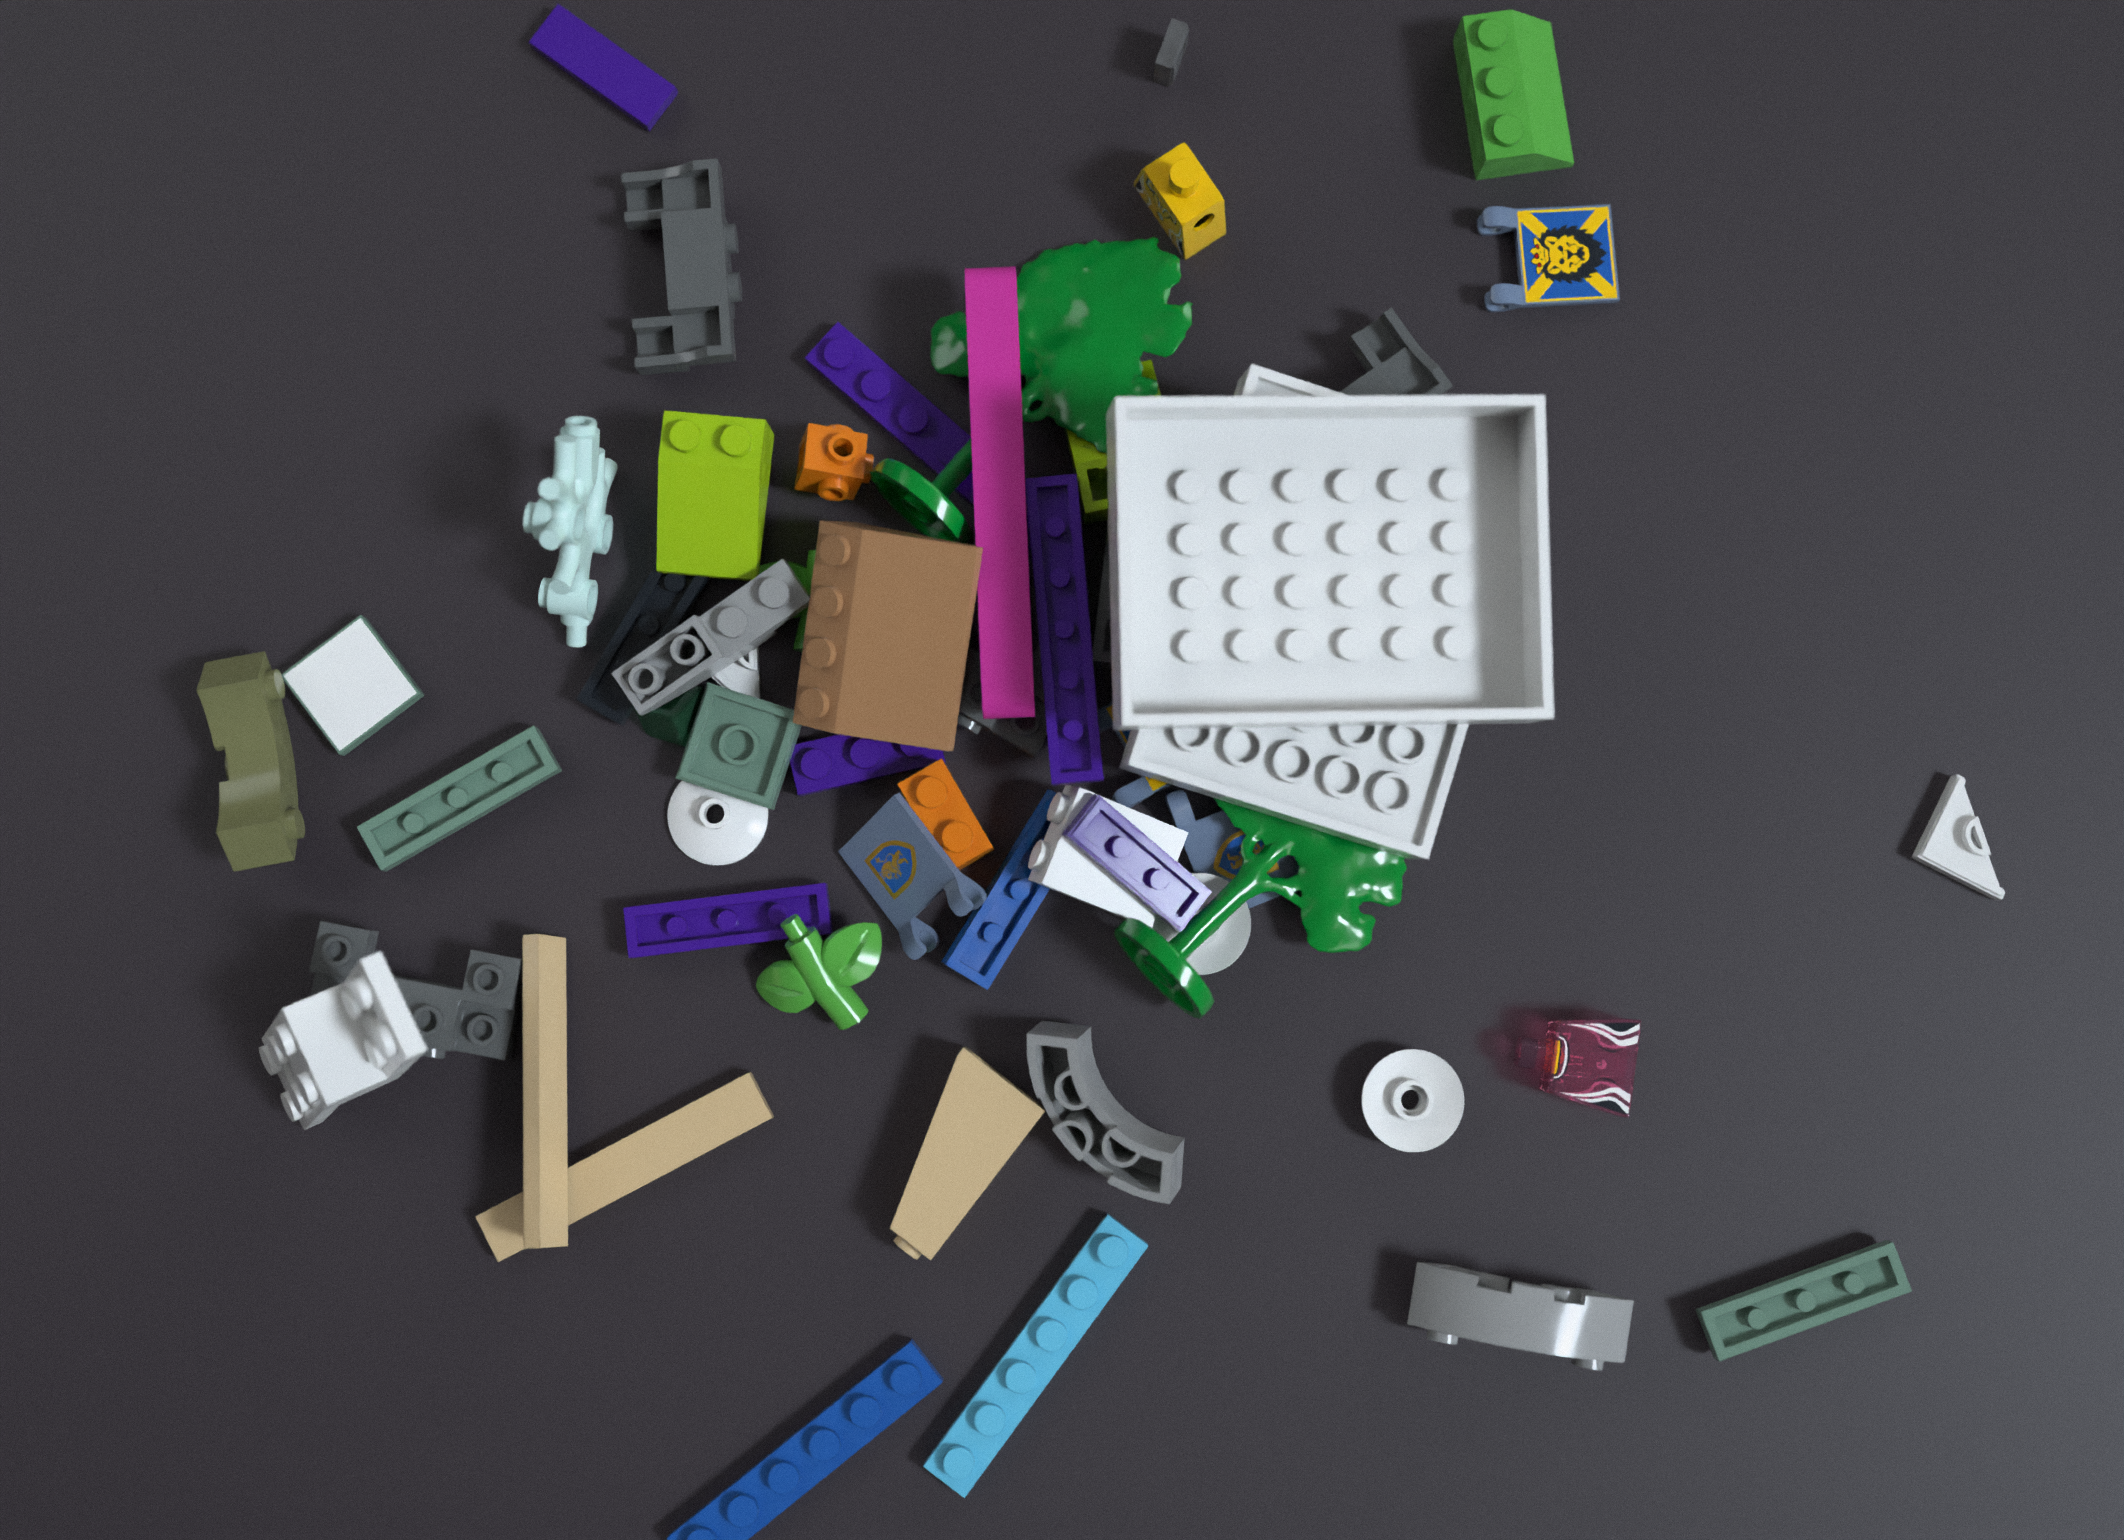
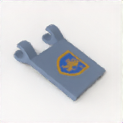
(1215, 845)
(906, 872)

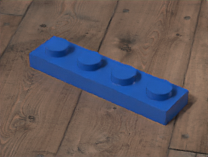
(1008, 908)

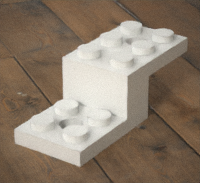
(341, 1042)

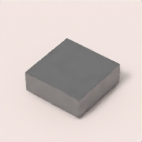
(1171, 53)

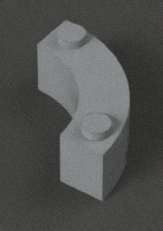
(1093, 1121)
(1525, 1317)

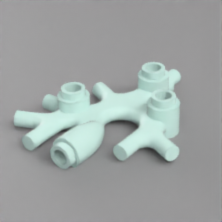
(576, 520)

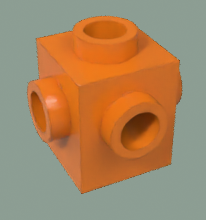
(833, 462)

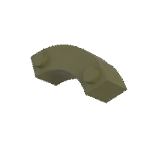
(260, 798)

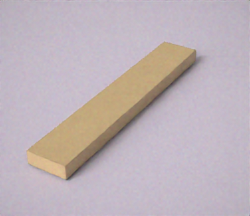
(544, 1092)
(640, 1158)

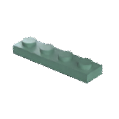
(459, 798)
(1803, 1300)

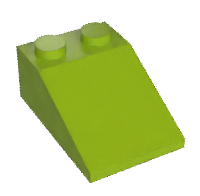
(712, 494)

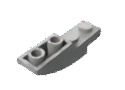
(713, 640)

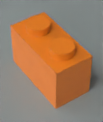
(946, 814)

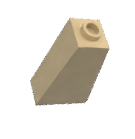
(967, 1144)

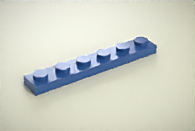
(815, 1449)

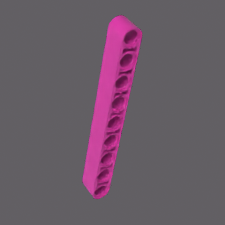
(999, 492)

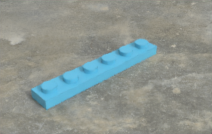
(1035, 1355)

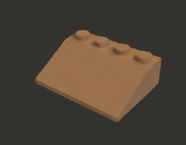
(887, 635)

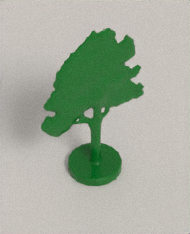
(1081, 341)
(1333, 882)

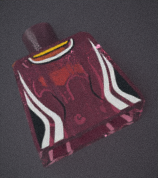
(1585, 1061)

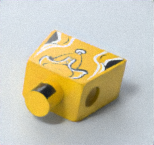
(1179, 196)

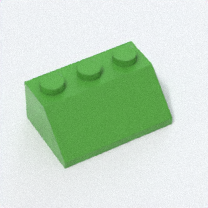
(1511, 94)

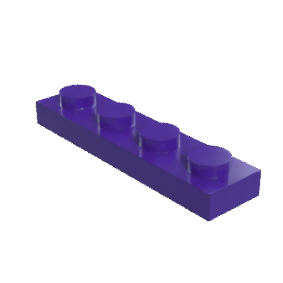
(724, 920)

